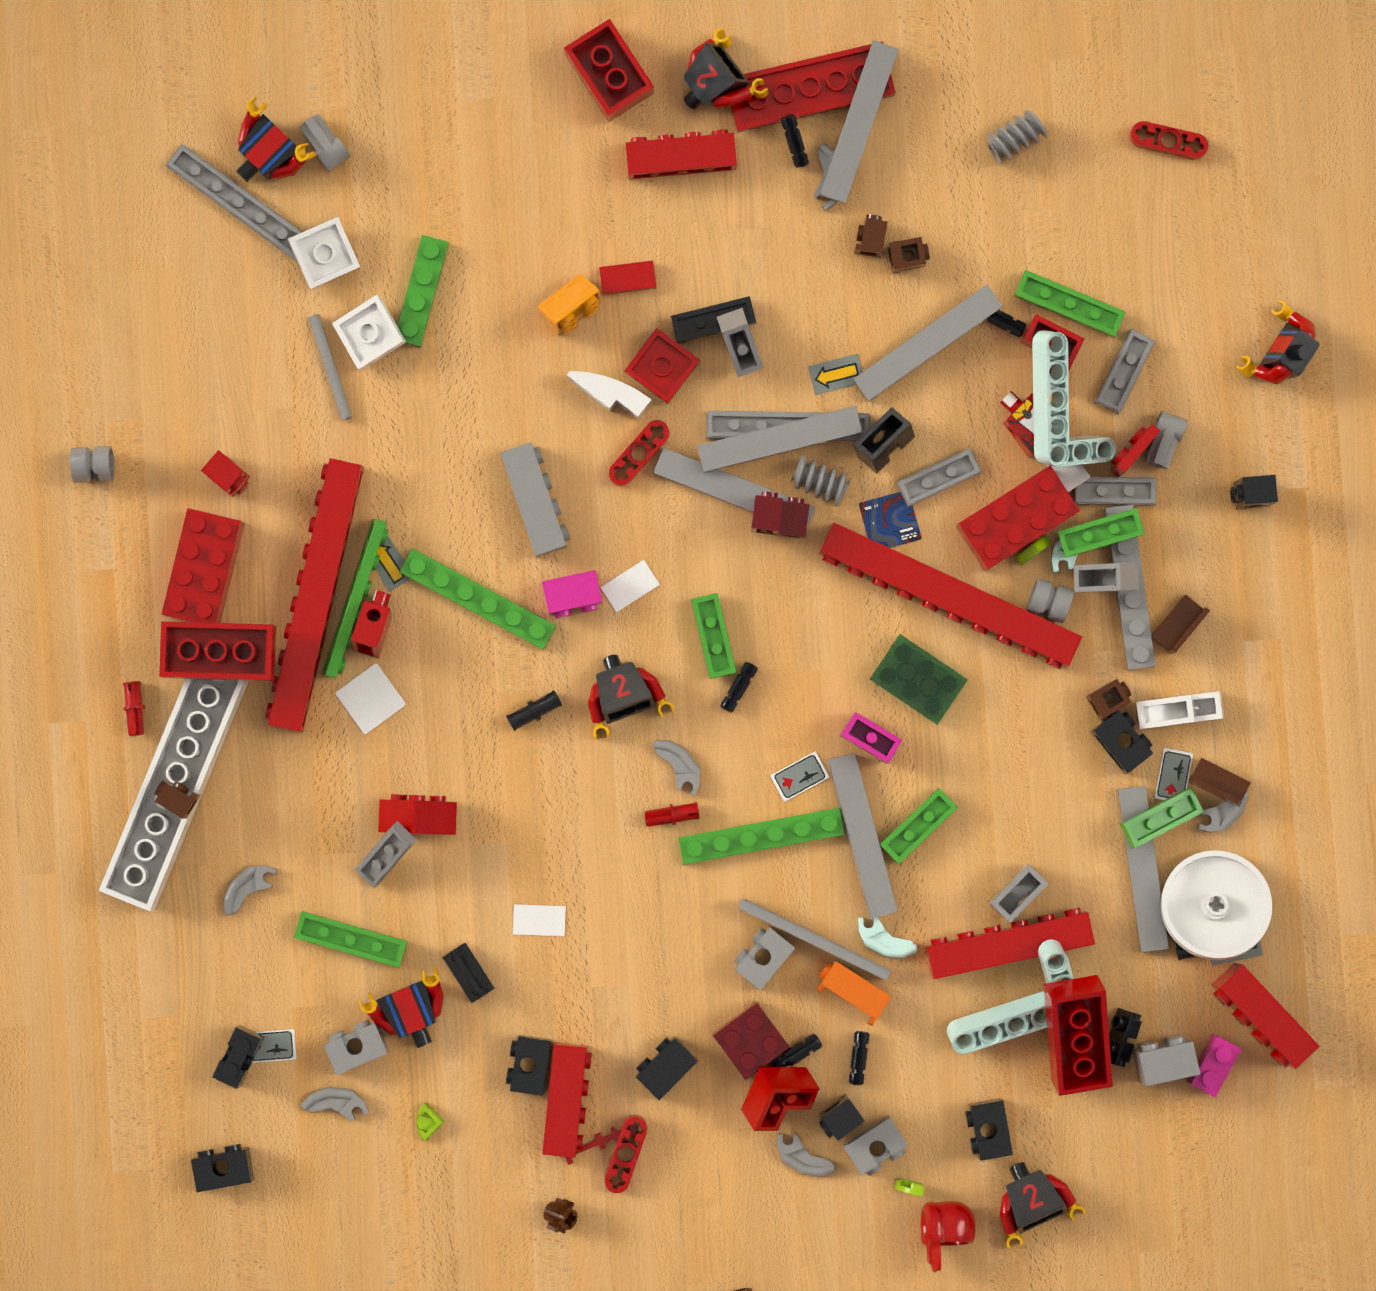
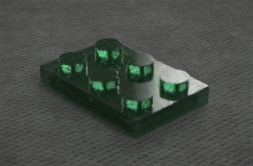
(918, 679)

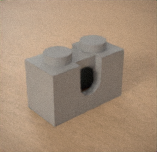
(1106, 577)
(1024, 882)
(758, 973)
(344, 1059)
(881, 1131)

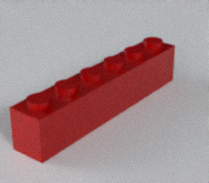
(1007, 945)

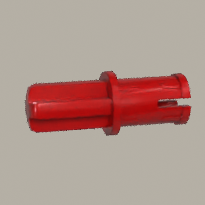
(134, 708)
(672, 814)

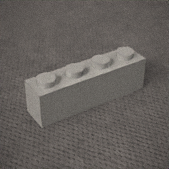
(534, 500)

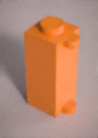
(853, 989)

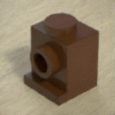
(871, 236)
(898, 248)
(1099, 704)
(176, 798)

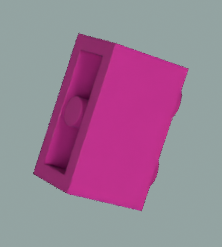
(572, 593)
(871, 738)
(1214, 1065)

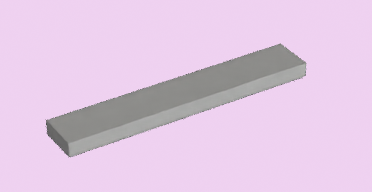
(859, 122)
(233, 198)
(928, 342)
(733, 423)
(779, 439)
(712, 483)
(862, 835)
(1143, 876)
(814, 939)

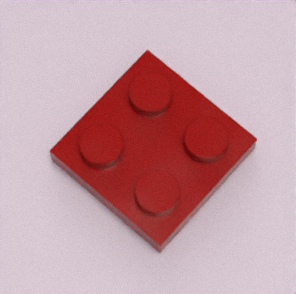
(662, 366)
(1139, 442)

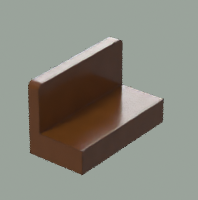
(1179, 624)
(1219, 782)

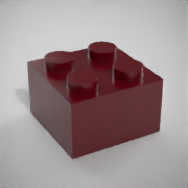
(750, 1040)

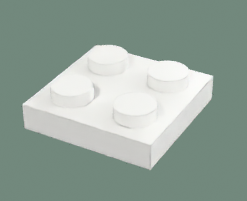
(323, 252)
(369, 332)

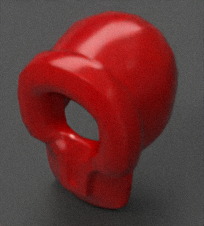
(945, 1225)

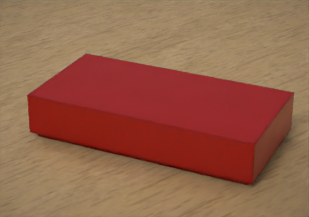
(627, 277)

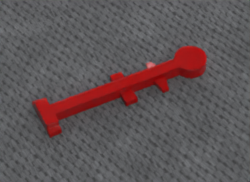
(601, 1140)

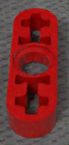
(1159, 147)
(637, 442)
(638, 1137)

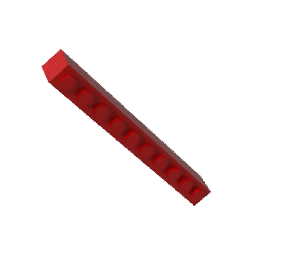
(950, 595)
(315, 596)

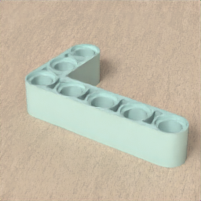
(1058, 410)
(1022, 1009)

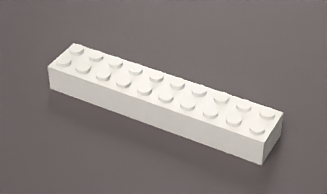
(185, 756)

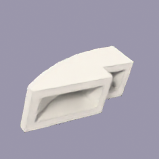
(611, 392)
(1180, 710)

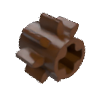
(560, 1215)

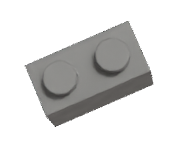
(740, 342)

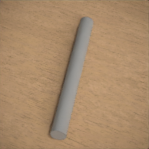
(330, 367)

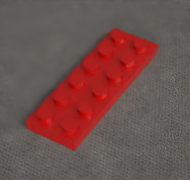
(804, 88)

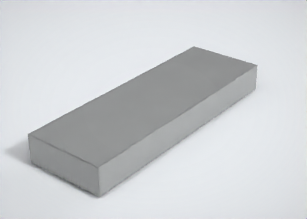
(1124, 371)
(938, 477)
(1116, 491)
(385, 854)

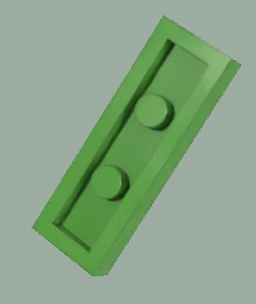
(1101, 533)
(713, 635)
(1161, 818)
(918, 826)

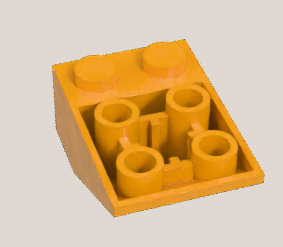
(570, 304)

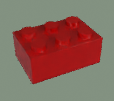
(609, 70)

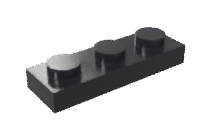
(704, 321)

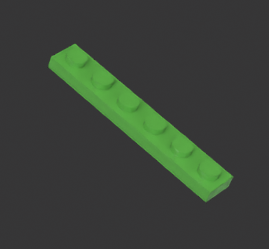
(359, 587)
(477, 599)
(761, 836)

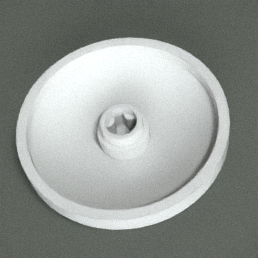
(1216, 905)

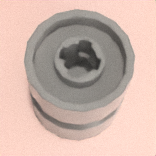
(92, 464)
(1050, 600)

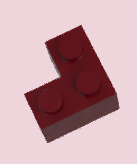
(780, 517)

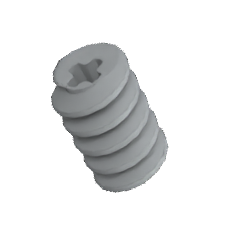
(1015, 135)
(820, 480)

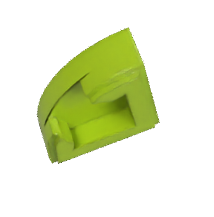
(1033, 549)
(428, 1121)
(909, 1187)

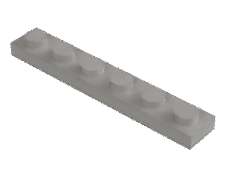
(1132, 604)

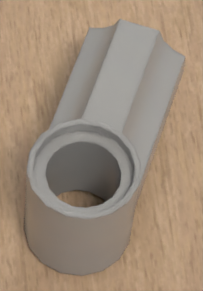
(327, 147)
(1165, 442)

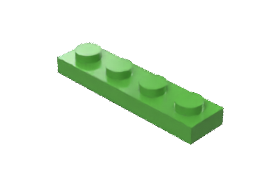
(422, 289)
(1069, 304)
(350, 939)

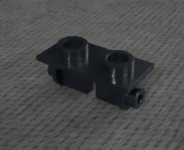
(468, 972)
(1123, 1025)

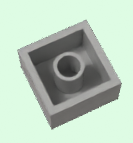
(1165, 1061)

